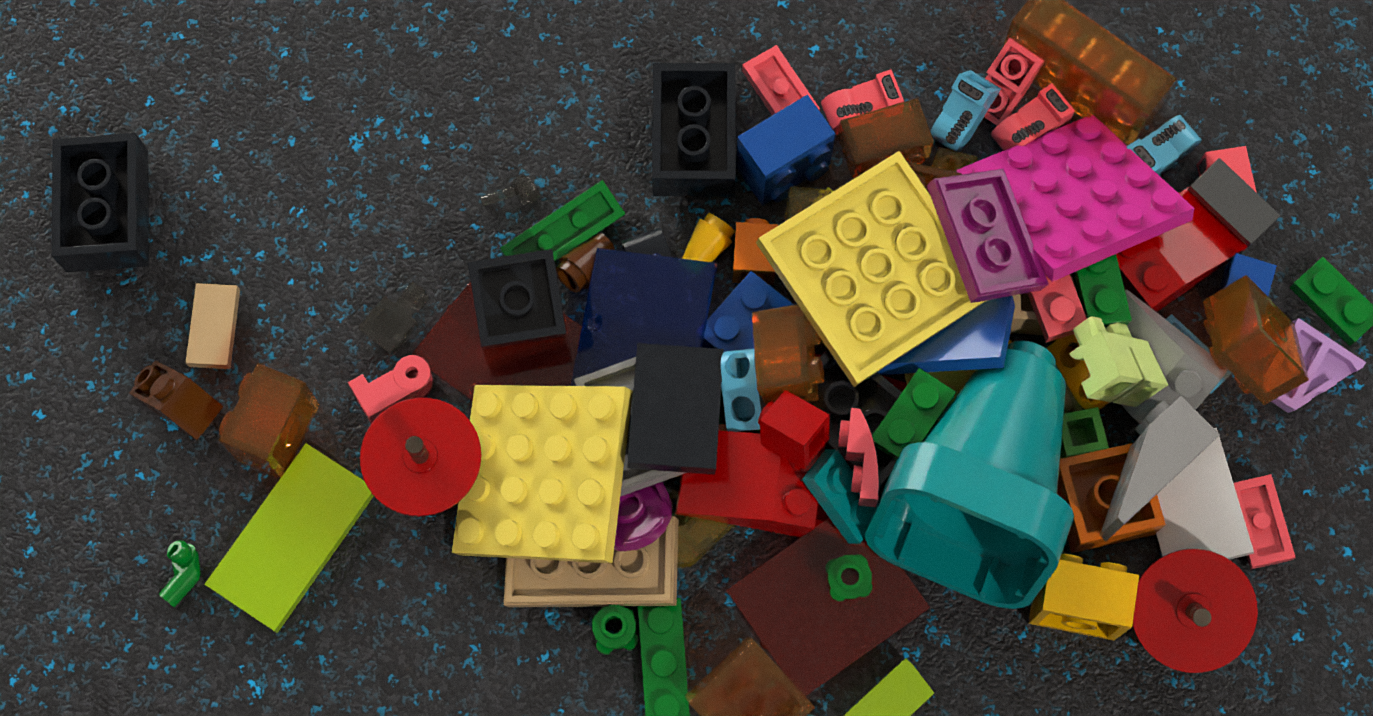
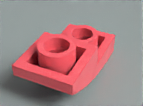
(1013, 73)
(860, 448)

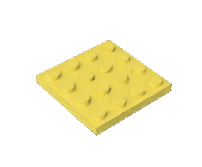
(870, 268)
(545, 473)

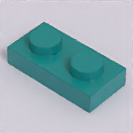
(831, 486)

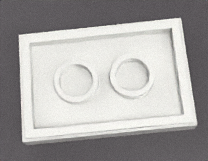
(1204, 508)

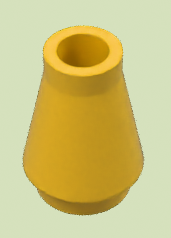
(709, 239)

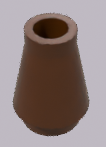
(577, 266)

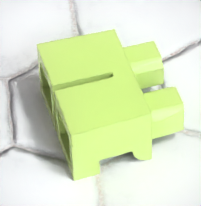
(1119, 365)

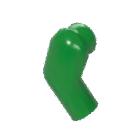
(185, 569)

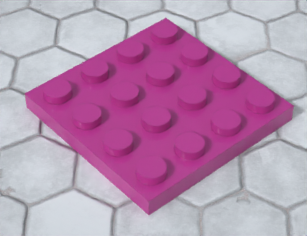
(1085, 195)

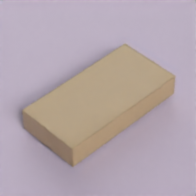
(213, 326)

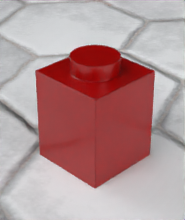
(794, 429)

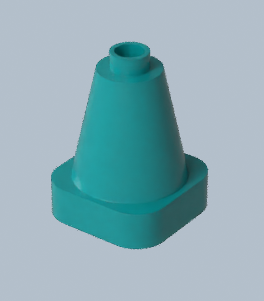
(981, 490)

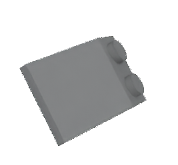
(1183, 362)
(1166, 446)

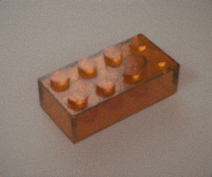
(1092, 67)

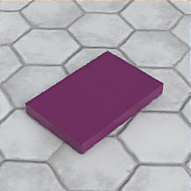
(987, 235)

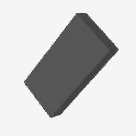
(1233, 202)

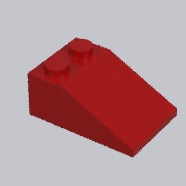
(1179, 258)
(750, 488)

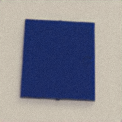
(642, 301)

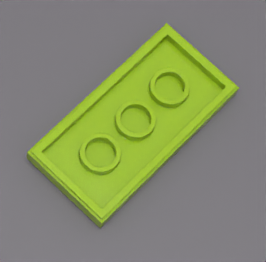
(290, 538)

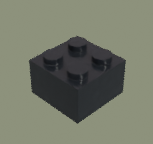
(517, 299)

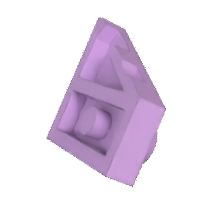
(1325, 366)

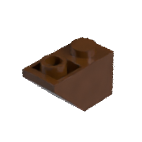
(175, 399)

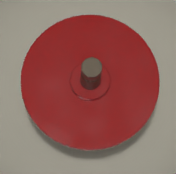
(420, 457)
(1194, 610)

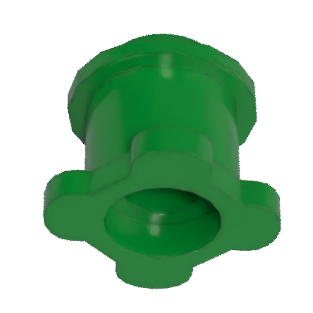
(841, 591)
(624, 639)

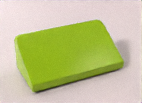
(896, 694)

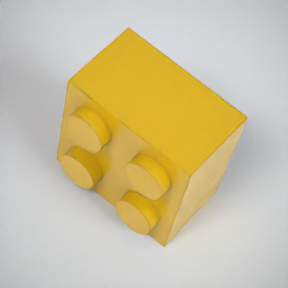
(1087, 599)

